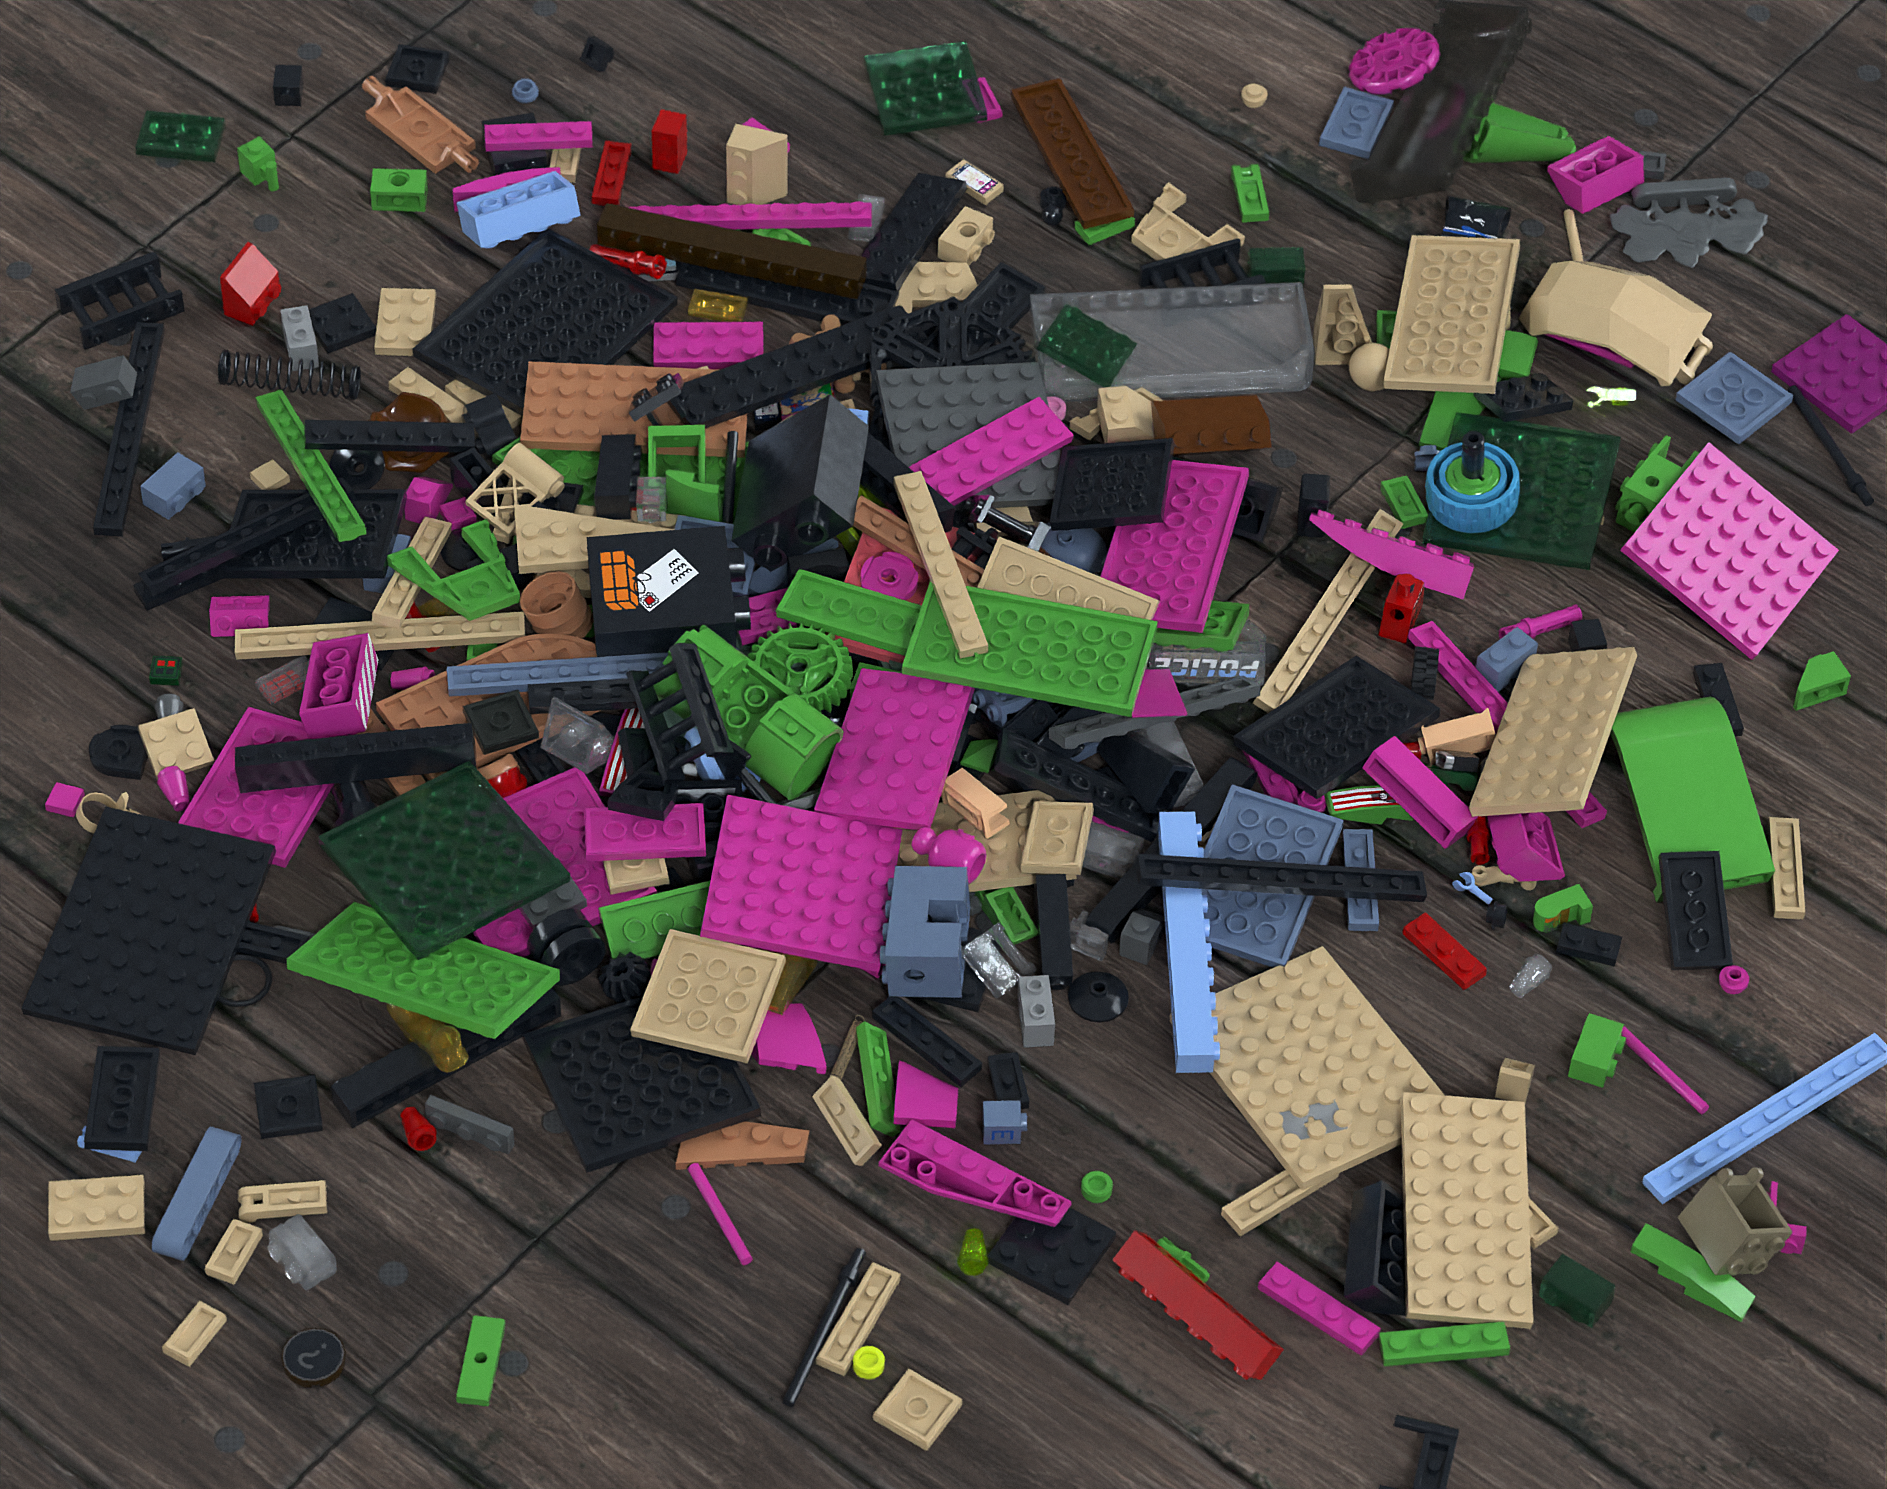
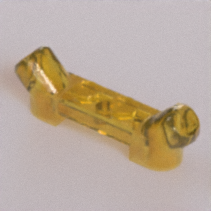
(432, 1036)

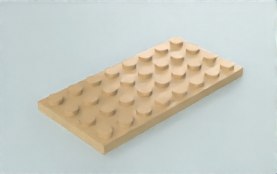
(1452, 314)
(1553, 732)
(1466, 1210)

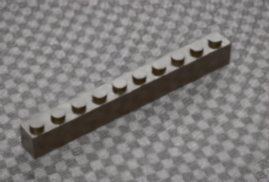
(732, 251)

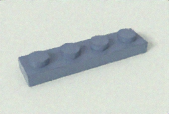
(1359, 852)

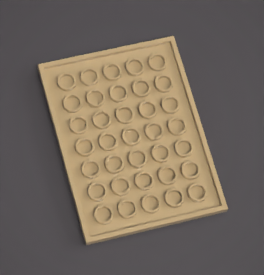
(1309, 1040)

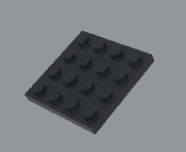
(1112, 484)

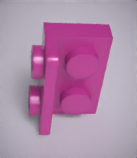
(238, 613)

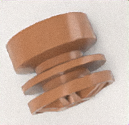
(556, 605)

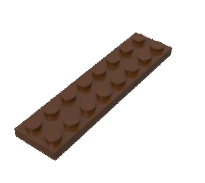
(1072, 153)

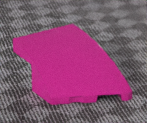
(789, 1041)
(924, 1098)

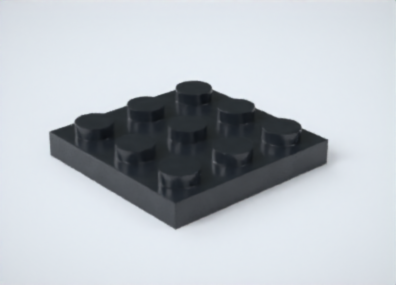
(1052, 1257)

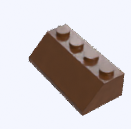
(1212, 424)

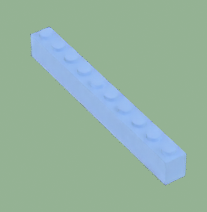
(1188, 952)

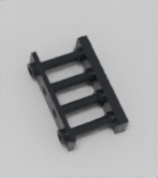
(1198, 260)
(112, 282)
(1027, 534)
(703, 709)

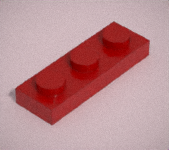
(611, 173)
(1444, 951)

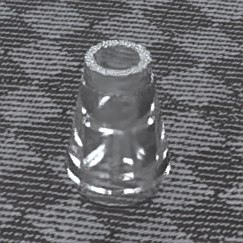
(1531, 974)

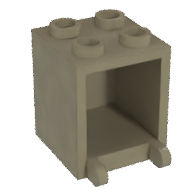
(1735, 1223)

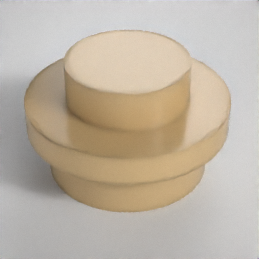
(1254, 95)

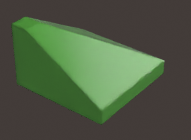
(980, 755)

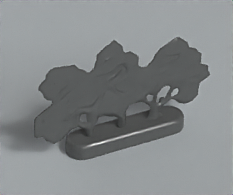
(1681, 230)

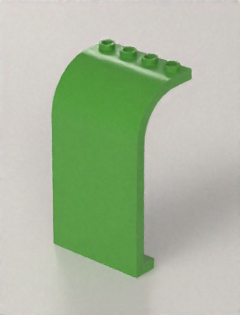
(1692, 788)

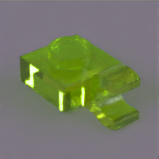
(1618, 395)

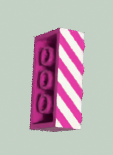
(339, 687)

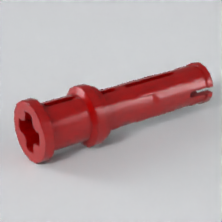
(637, 262)

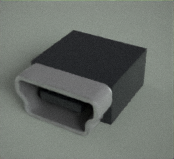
(1457, 761)

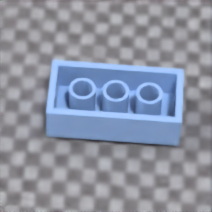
(518, 209)

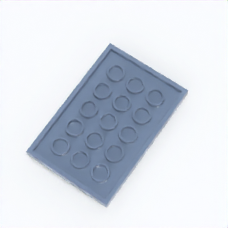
(1266, 830)

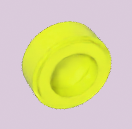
(868, 1362)

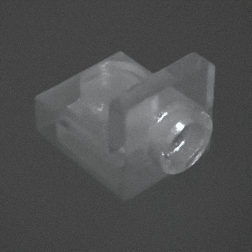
(1087, 939)

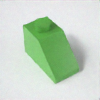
(1821, 681)

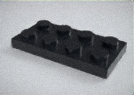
(1695, 910)
(122, 1098)

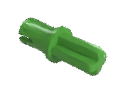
(1185, 1258)

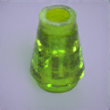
(973, 1253)

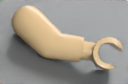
(1490, 875)

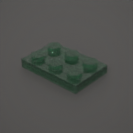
(180, 136)

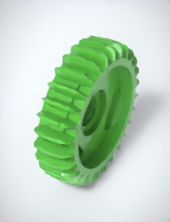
(823, 660)

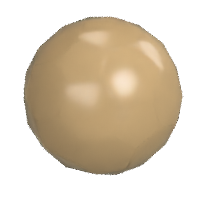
(1368, 366)

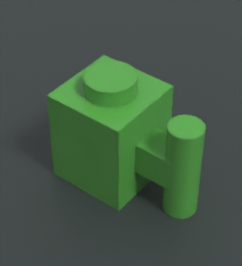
(258, 163)

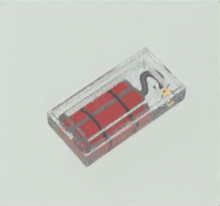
(283, 680)

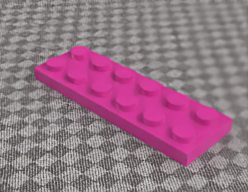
(994, 451)

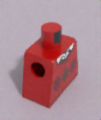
(1407, 597)

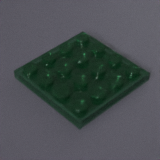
(925, 88)

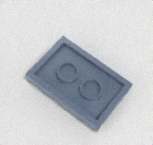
(1356, 123)

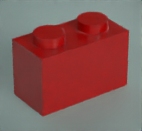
(669, 141)

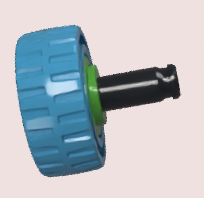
(1472, 485)

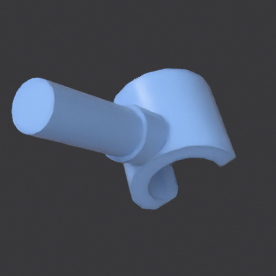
(1470, 886)

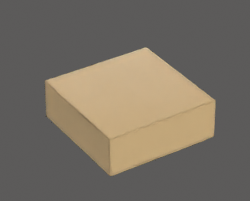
(269, 476)

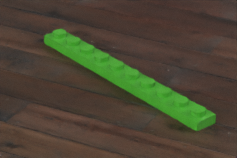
(311, 467)

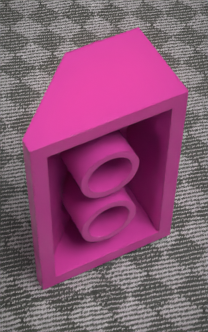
(1597, 174)
(1526, 846)

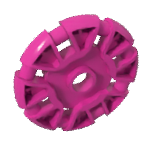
(1394, 58)

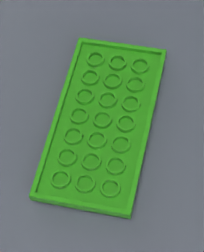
(1038, 651)
(457, 984)

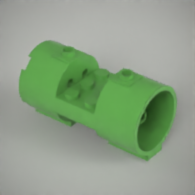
(761, 715)

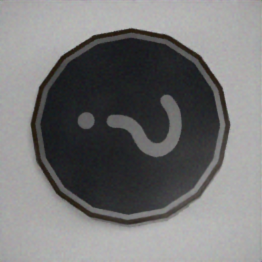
(313, 1357)

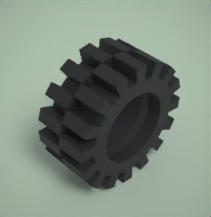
(1425, 672)

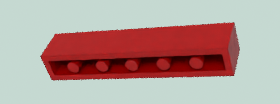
(1197, 1305)

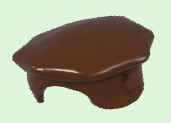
(411, 408)

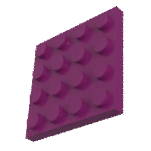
(1840, 373)

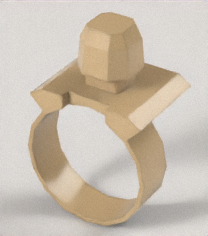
(104, 799)

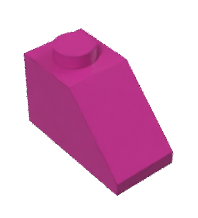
(424, 498)

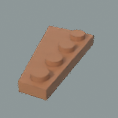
(745, 1144)

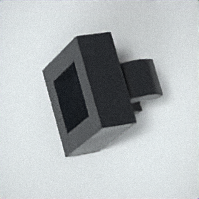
(597, 53)

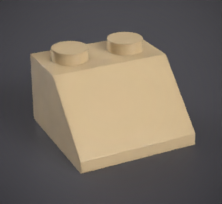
(1124, 415)

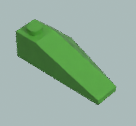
(1442, 415)

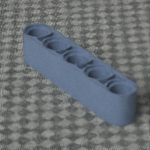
(196, 1193)

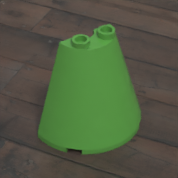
(1518, 138)

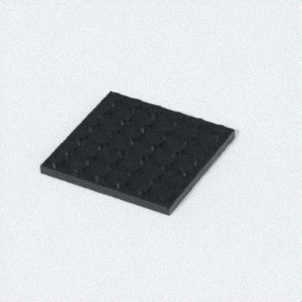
(633, 1093)

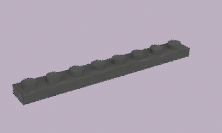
(1195, 701)

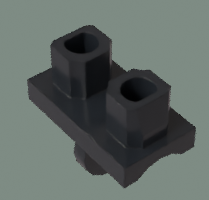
(978, 544)

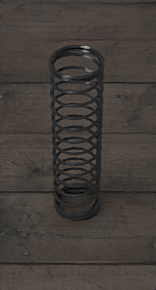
(225, 364)

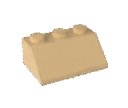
(756, 166)

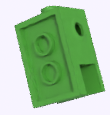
(1648, 485)

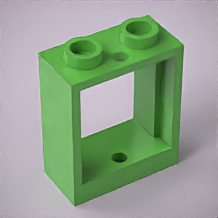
(677, 437)

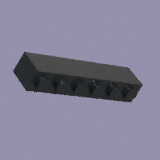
(878, 476)

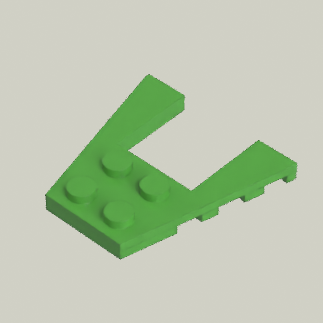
(471, 591)

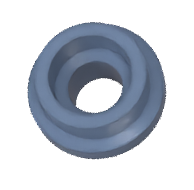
(525, 91)

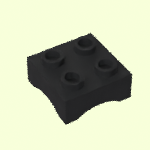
(827, 563)

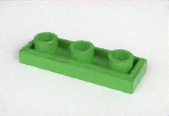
(480, 1361)

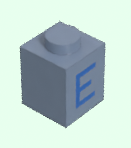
(1003, 1122)

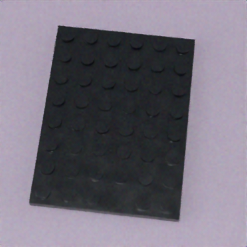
(544, 307)
(149, 930)

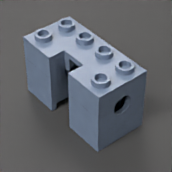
(926, 931)

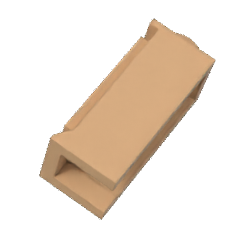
(1464, 734)
(974, 802)

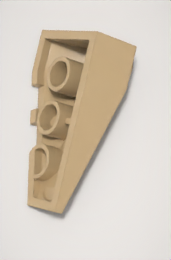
(1338, 326)

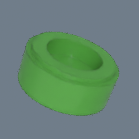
(1096, 1187)

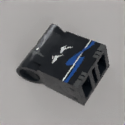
(1474, 218)

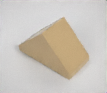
(1514, 1080)

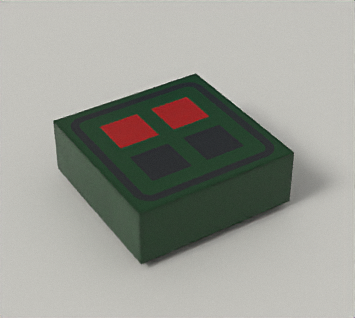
(165, 670)

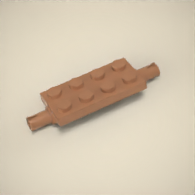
(419, 128)

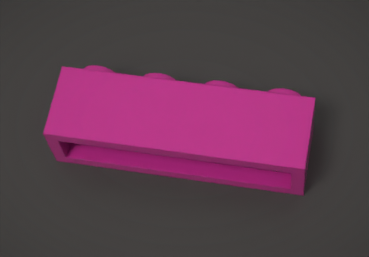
(1419, 792)

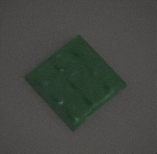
(1087, 346)

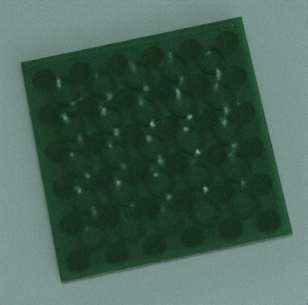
(1561, 492)
(443, 859)

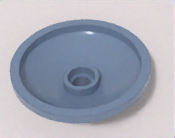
(1077, 547)

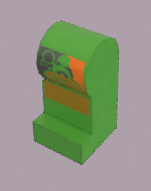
(1562, 907)

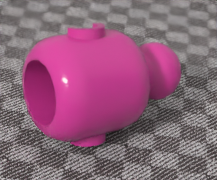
(951, 849)

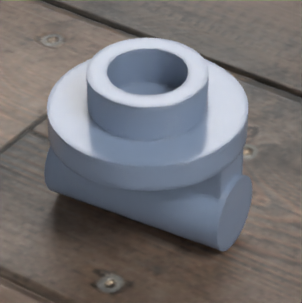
(1424, 457)

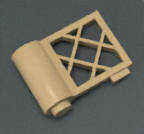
(527, 471)

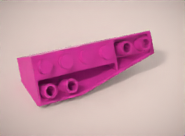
(1401, 555)
(968, 1177)

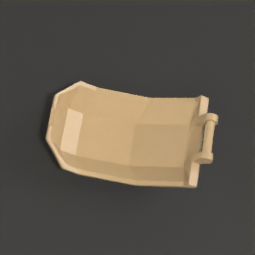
(1621, 312)

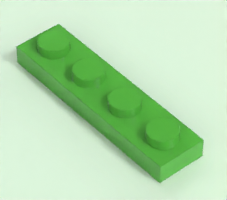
(877, 1078)
(1444, 1343)

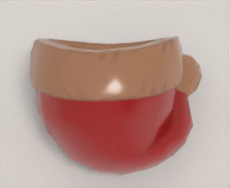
(504, 776)

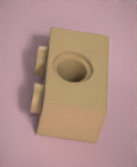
(966, 237)

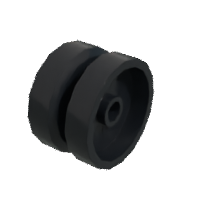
(568, 944)

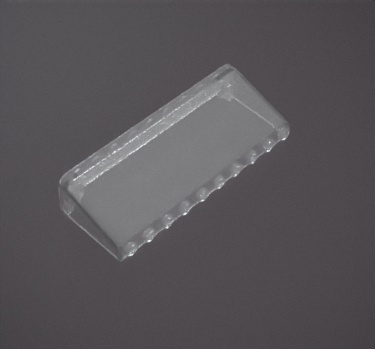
(1190, 340)

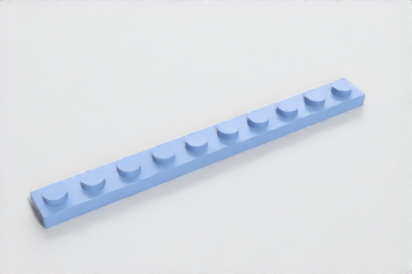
(1766, 1119)

